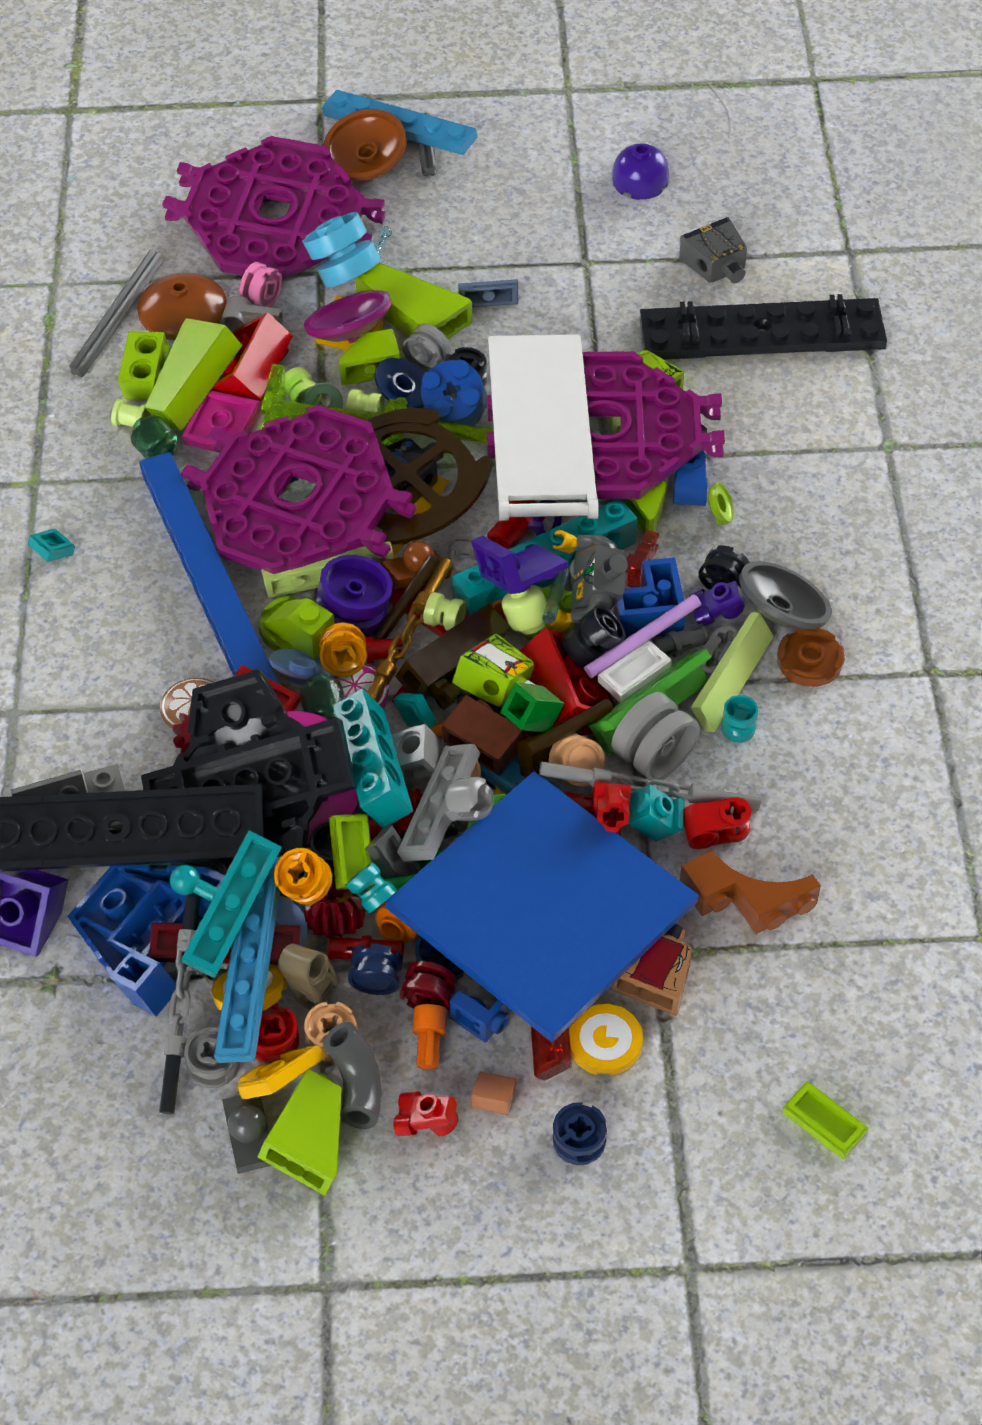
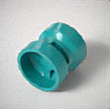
(739, 718)
(374, 895)

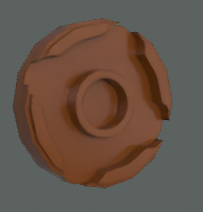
(810, 657)

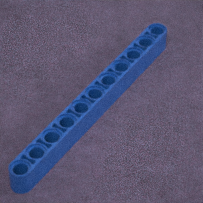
(204, 566)

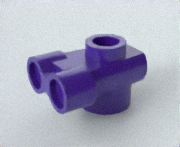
(722, 599)

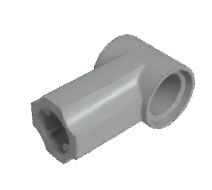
(241, 311)

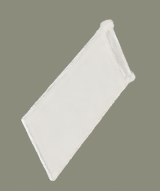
(541, 426)

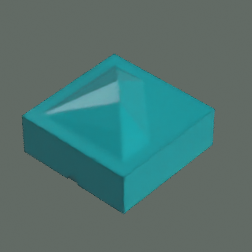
(51, 545)
(414, 709)

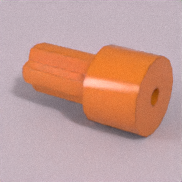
(429, 1026)

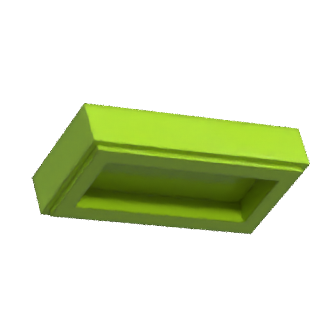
(348, 842)
(825, 1120)

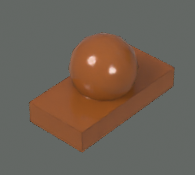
(404, 568)

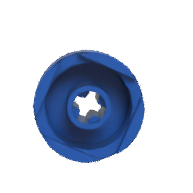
(452, 378)

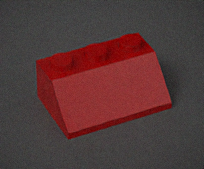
(263, 344)
(563, 676)

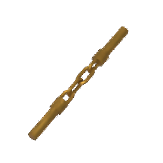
(386, 668)

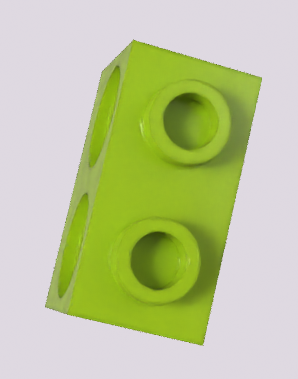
(142, 363)

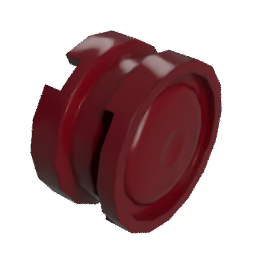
(428, 985)

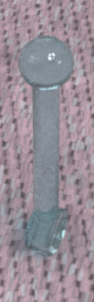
(385, 232)

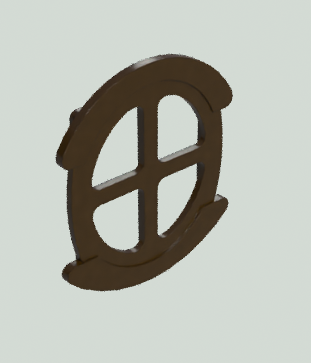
(445, 509)

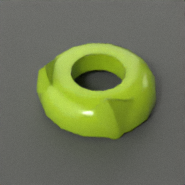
(720, 503)

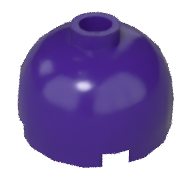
(640, 171)

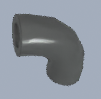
(359, 1075)

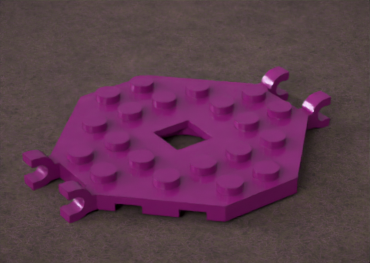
(229, 197)
(656, 423)
(337, 516)

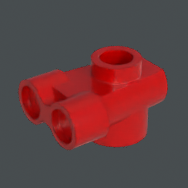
(425, 1112)

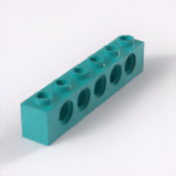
(613, 521)

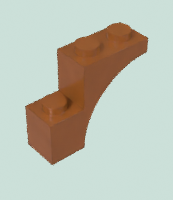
(759, 901)

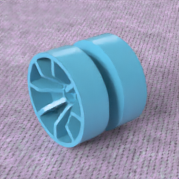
(337, 242)

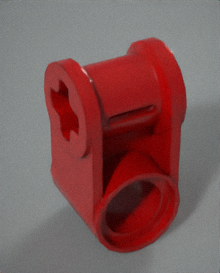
(714, 823)

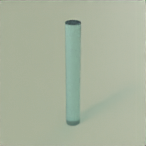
(555, 596)

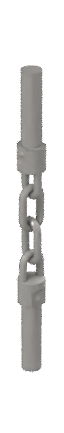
(696, 794)

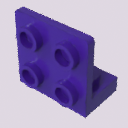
(518, 570)

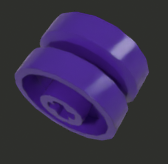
(355, 591)

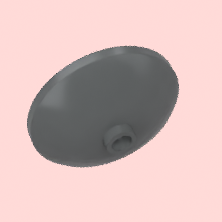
(784, 596)

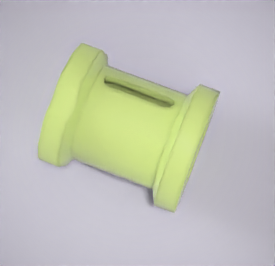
(126, 413)

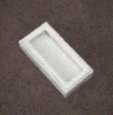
(634, 671)

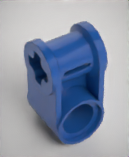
(691, 482)

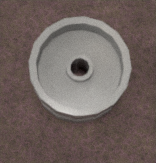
(655, 736)

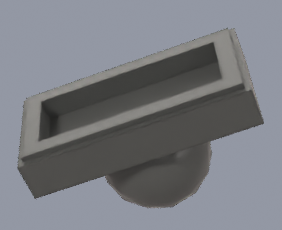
(246, 1130)

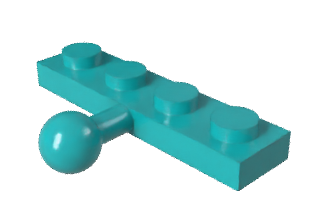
(228, 902)

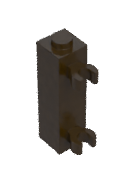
(438, 661)

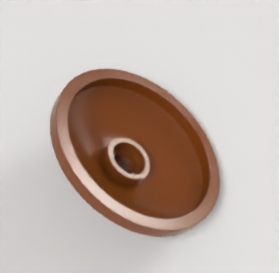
(366, 143)
(177, 297)

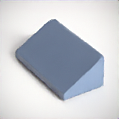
(490, 292)

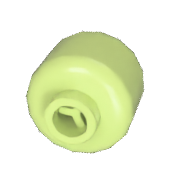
(525, 610)

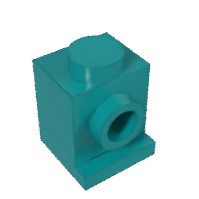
(655, 813)

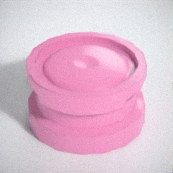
(261, 284)

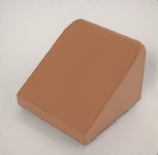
(493, 1093)

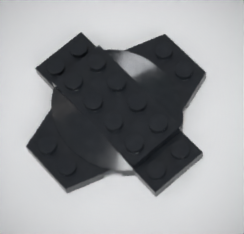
(248, 739)

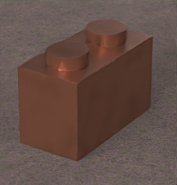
(492, 734)

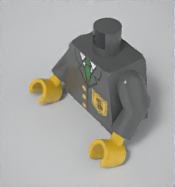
(597, 576)

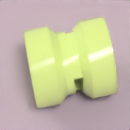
(297, 383)
(360, 401)
(444, 611)

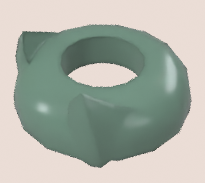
(328, 388)

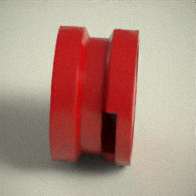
(277, 1034)

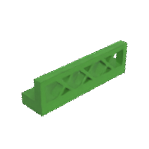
(676, 683)

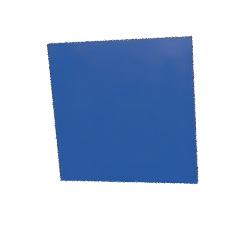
(542, 905)

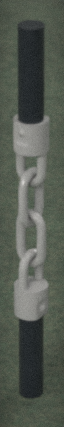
(174, 1043)

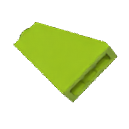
(307, 1133)

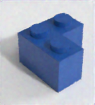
(657, 595)

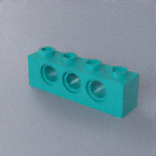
(374, 759)

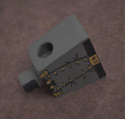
(715, 251)

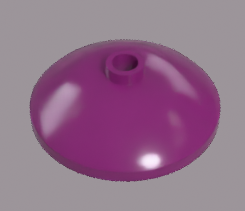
(348, 316)

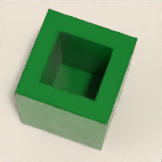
(532, 707)

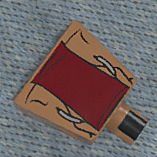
(659, 974)

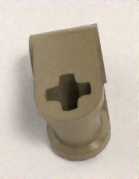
(307, 974)

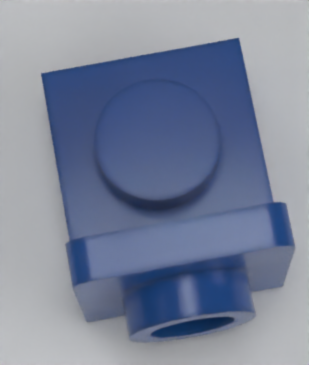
(476, 1018)

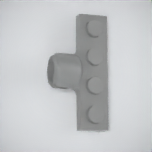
(447, 798)

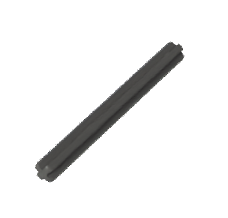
(116, 313)

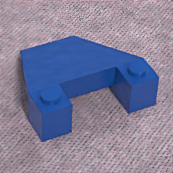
(117, 927)

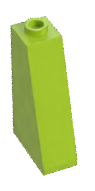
(417, 301)
(191, 370)

